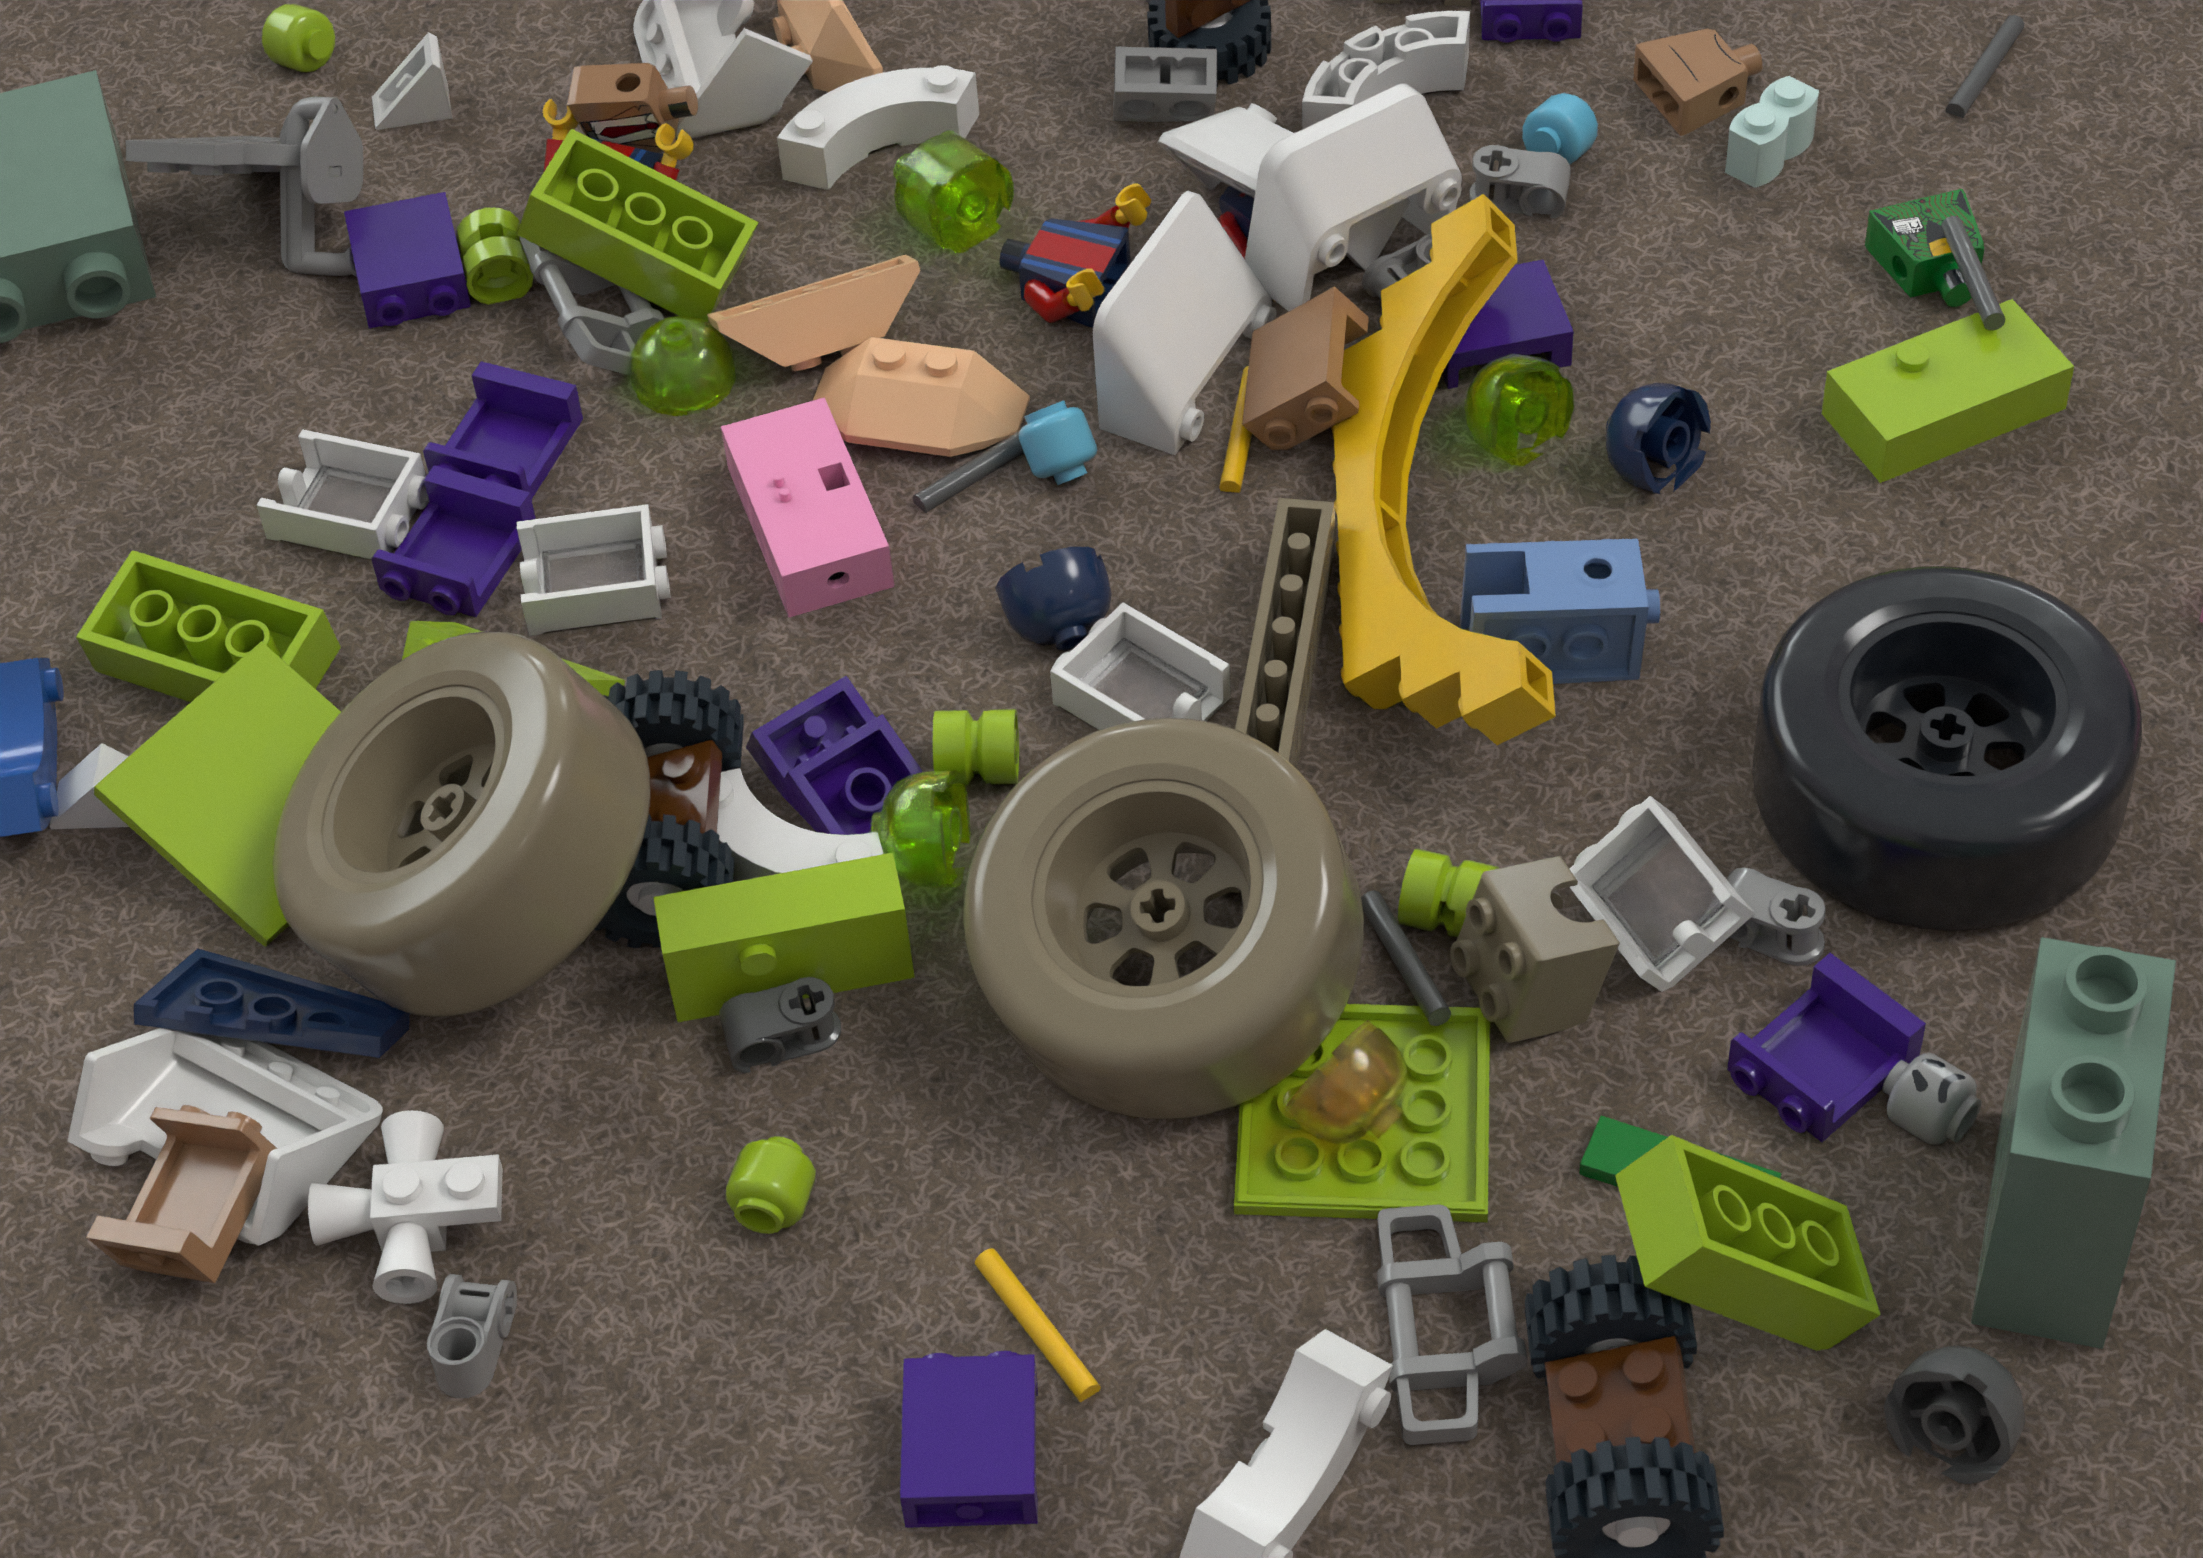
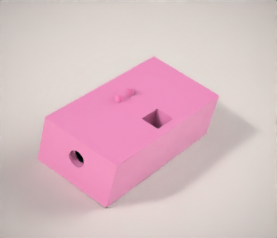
(807, 507)

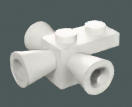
(409, 1204)

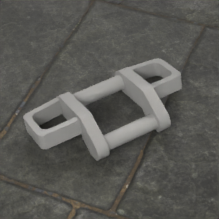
(595, 335)
(1480, 1267)

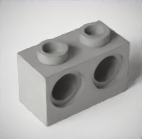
(1164, 84)

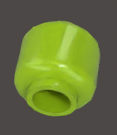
(298, 38)
(770, 1185)

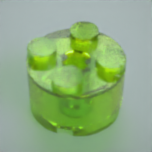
(953, 180)

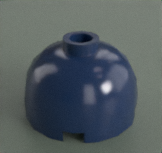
(1657, 424)
(1057, 599)

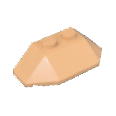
(830, 38)
(823, 315)
(921, 398)

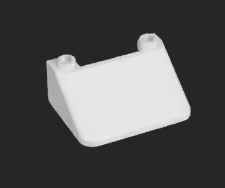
(1231, 149)
(1173, 326)
(300, 1109)

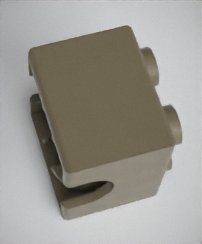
(1527, 959)

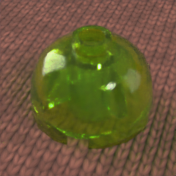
(681, 366)
(1516, 397)
(924, 826)

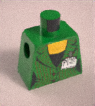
(1914, 249)

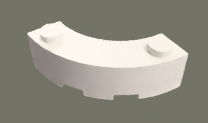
(1424, 53)
(872, 114)
(772, 846)
(1315, 1431)

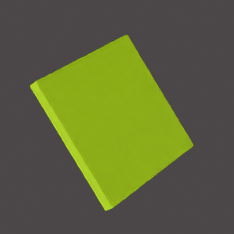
(218, 780)
(1426, 1158)

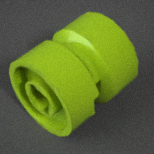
(493, 256)
(977, 746)
(1438, 891)

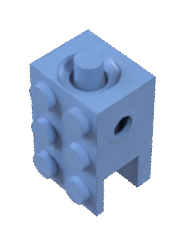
(1565, 601)

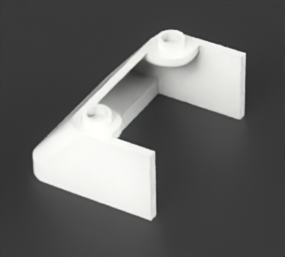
(734, 78)
(1339, 175)

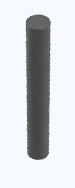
(1985, 66)
(1973, 273)
(968, 473)
(1405, 958)

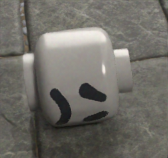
(1931, 1099)

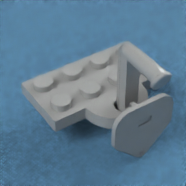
(313, 164)

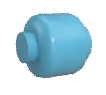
(1561, 126)
(1057, 442)

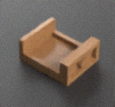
(1298, 371)
(191, 1197)

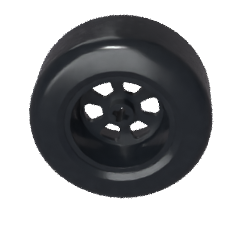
(1924, 822)

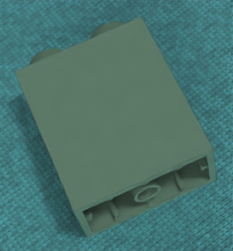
(65, 209)
(2074, 1142)

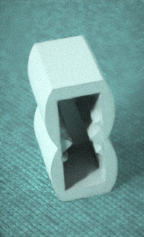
(1771, 131)

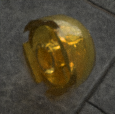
(1353, 1090)

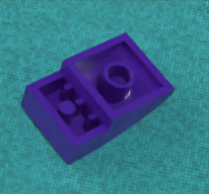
(832, 759)

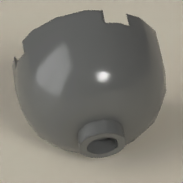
(1957, 1403)

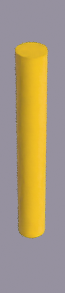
(1238, 445)
(1037, 1325)

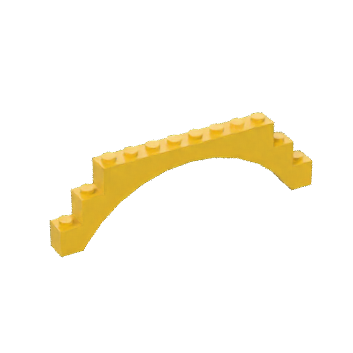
(1387, 628)

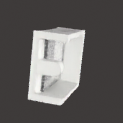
(347, 498)
(592, 569)
(1137, 672)
(1658, 894)

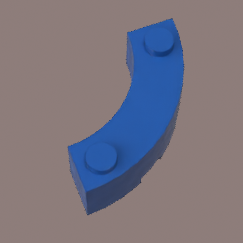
(28, 745)

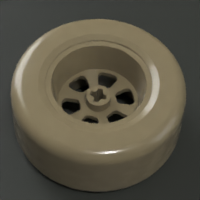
(1142, 798)
(462, 825)

